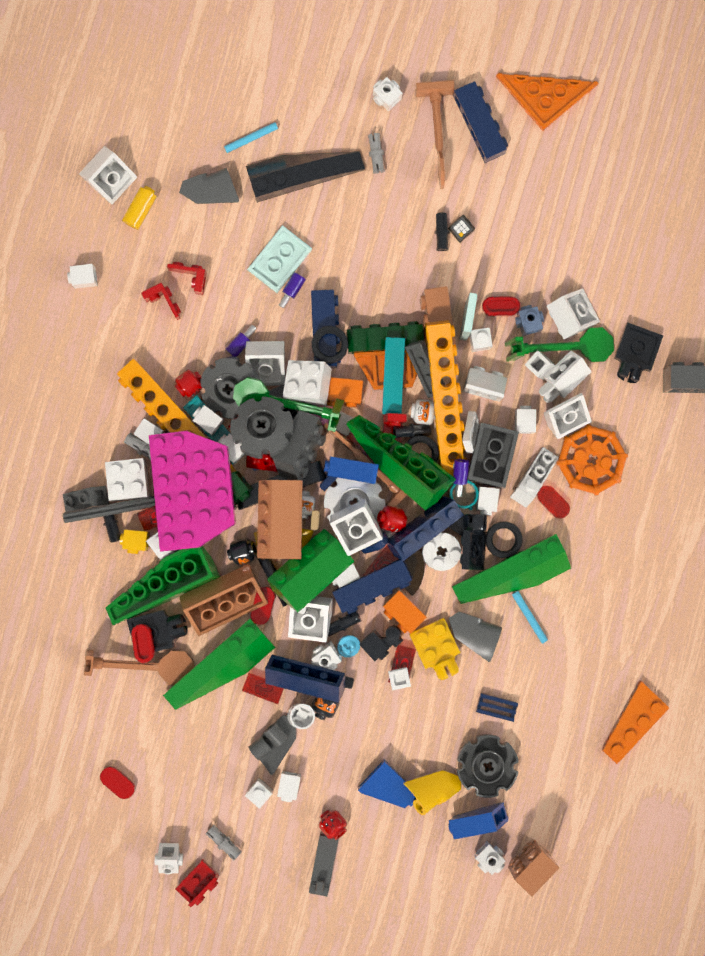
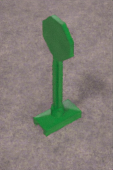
(594, 345)
(255, 388)

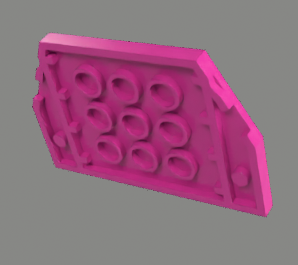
(190, 489)

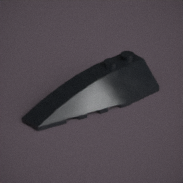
(299, 171)

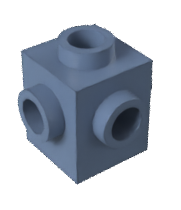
(529, 327)

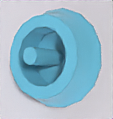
(348, 646)

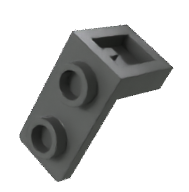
(86, 498)

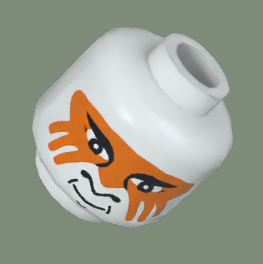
(423, 412)
(308, 504)

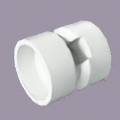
(301, 716)

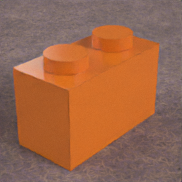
(346, 390)
(404, 612)

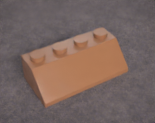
(279, 519)
(222, 600)

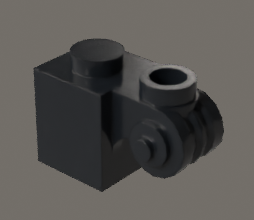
(377, 646)

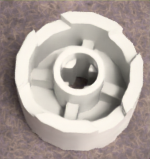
(452, 553)

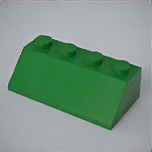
(304, 578)

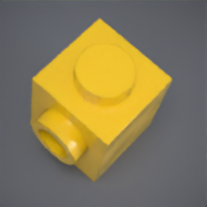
(134, 541)

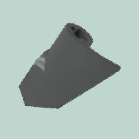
(210, 188)
(476, 634)
(274, 744)

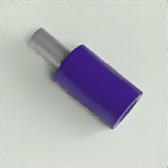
(292, 288)
(239, 342)
(460, 474)

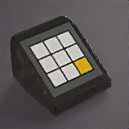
(461, 228)

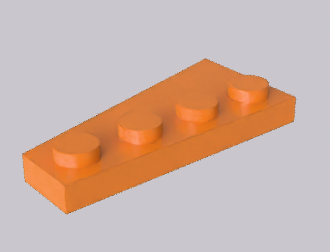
(636, 720)

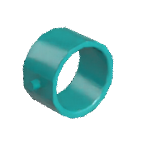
(475, 499)

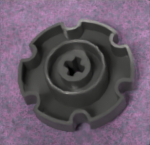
(217, 381)
(257, 440)
(488, 781)

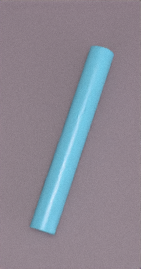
(251, 137)
(529, 616)

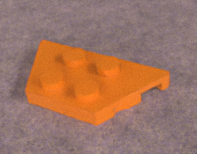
(373, 367)

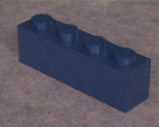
(480, 122)
(323, 315)
(424, 528)
(373, 585)
(305, 678)

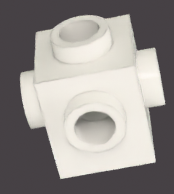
(387, 93)
(326, 656)
(487, 852)
(168, 858)

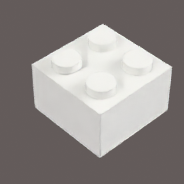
(307, 382)
(127, 479)
(356, 527)

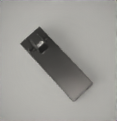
(419, 357)
(323, 866)

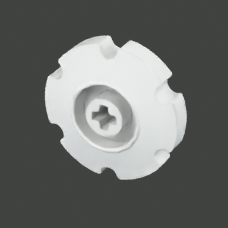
(346, 490)

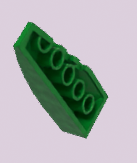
(410, 471)
(521, 571)
(166, 581)
(227, 662)

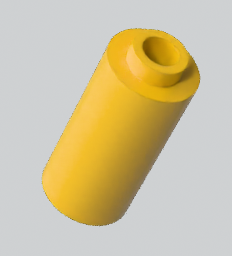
(139, 207)

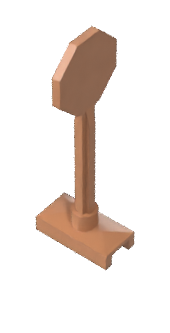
(435, 91)
(398, 494)
(170, 667)

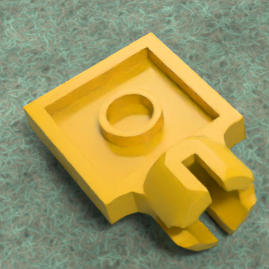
(437, 648)

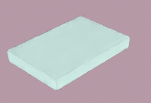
(279, 259)
(468, 316)

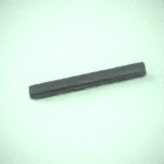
(109, 509)

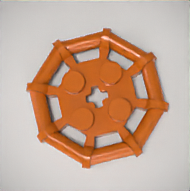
(603, 460)

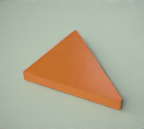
(545, 97)

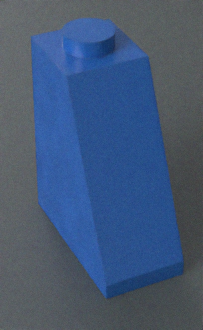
(351, 470)
(387, 785)
(478, 821)

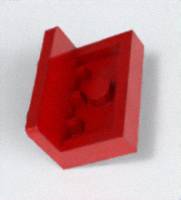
(197, 883)

